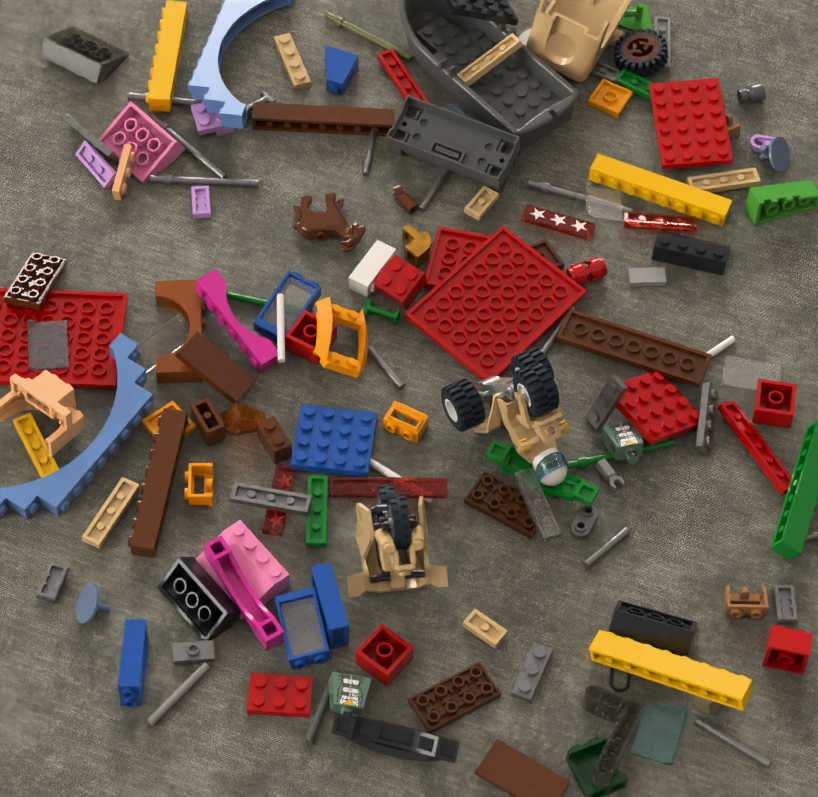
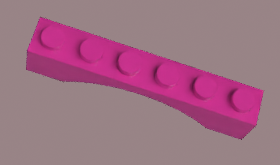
(259, 350)
(256, 614)

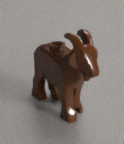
(327, 223)

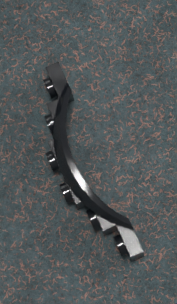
(395, 739)

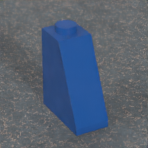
(339, 68)

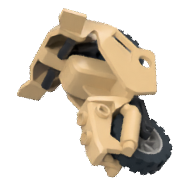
(400, 548)

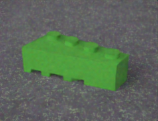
(780, 200)

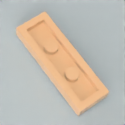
(123, 172)

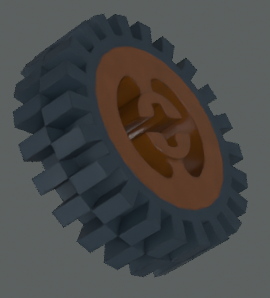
(641, 52)

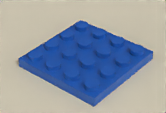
(334, 440)

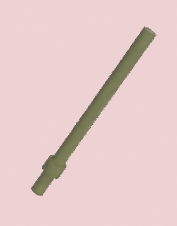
(341, 22)

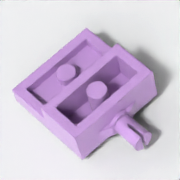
(208, 122)

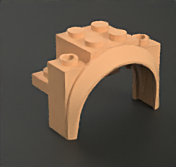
(50, 397)

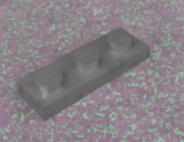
(606, 402)
(531, 672)

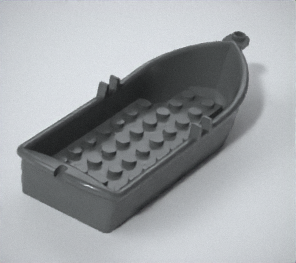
(514, 96)

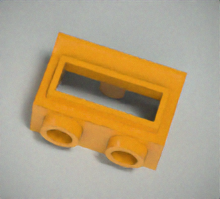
(402, 428)
(199, 470)

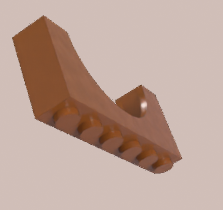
(182, 298)

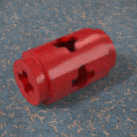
(595, 268)

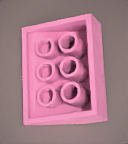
(150, 142)
(255, 561)

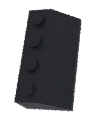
(690, 252)
(199, 598)
(653, 627)

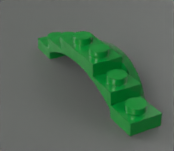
(570, 489)

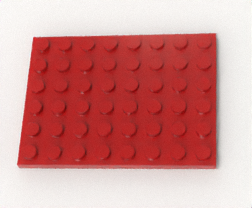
(495, 304)
(92, 325)

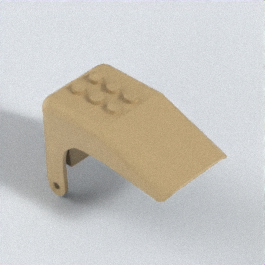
(574, 33)

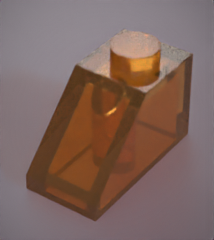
(241, 419)

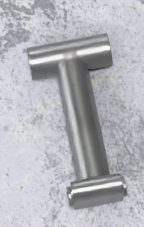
(265, 98)

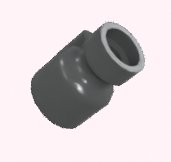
(753, 92)

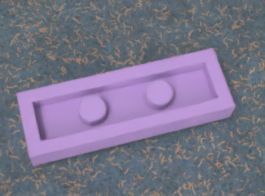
(96, 164)

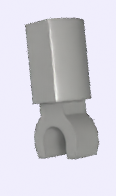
(609, 474)

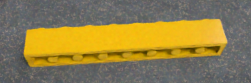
(167, 56)
(660, 190)
(671, 670)

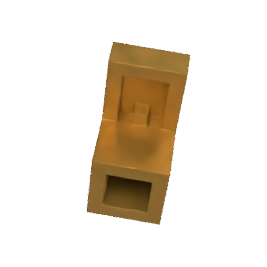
(418, 246)

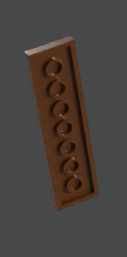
(634, 347)

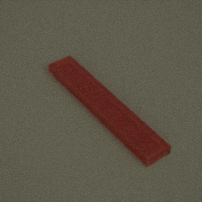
(367, 487)

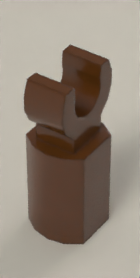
(405, 200)

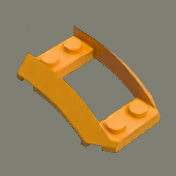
(331, 313)

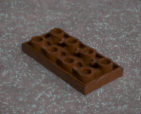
(35, 281)
(215, 367)
(501, 503)
(454, 697)
(519, 774)

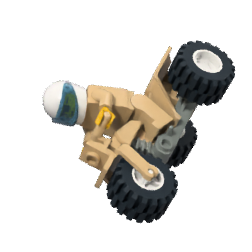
(524, 404)

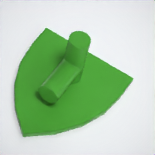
(636, 18)

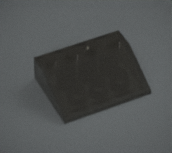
(82, 54)

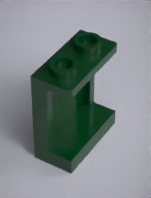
(582, 763)

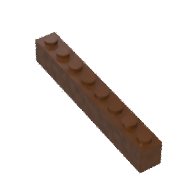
(321, 119)
(159, 483)

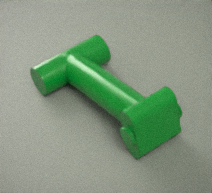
(369, 308)

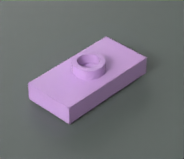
(201, 202)

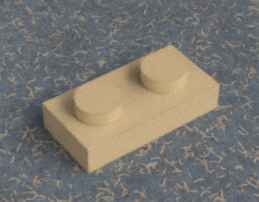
(481, 203)
(485, 628)

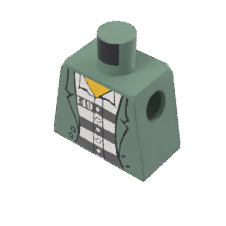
(623, 442)
(348, 693)

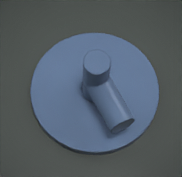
(777, 153)
(89, 604)

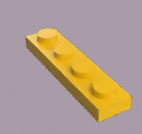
(35, 445)

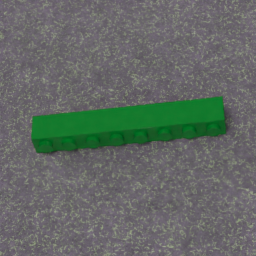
(799, 500)

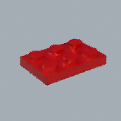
(280, 695)

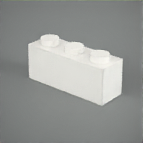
(370, 268)

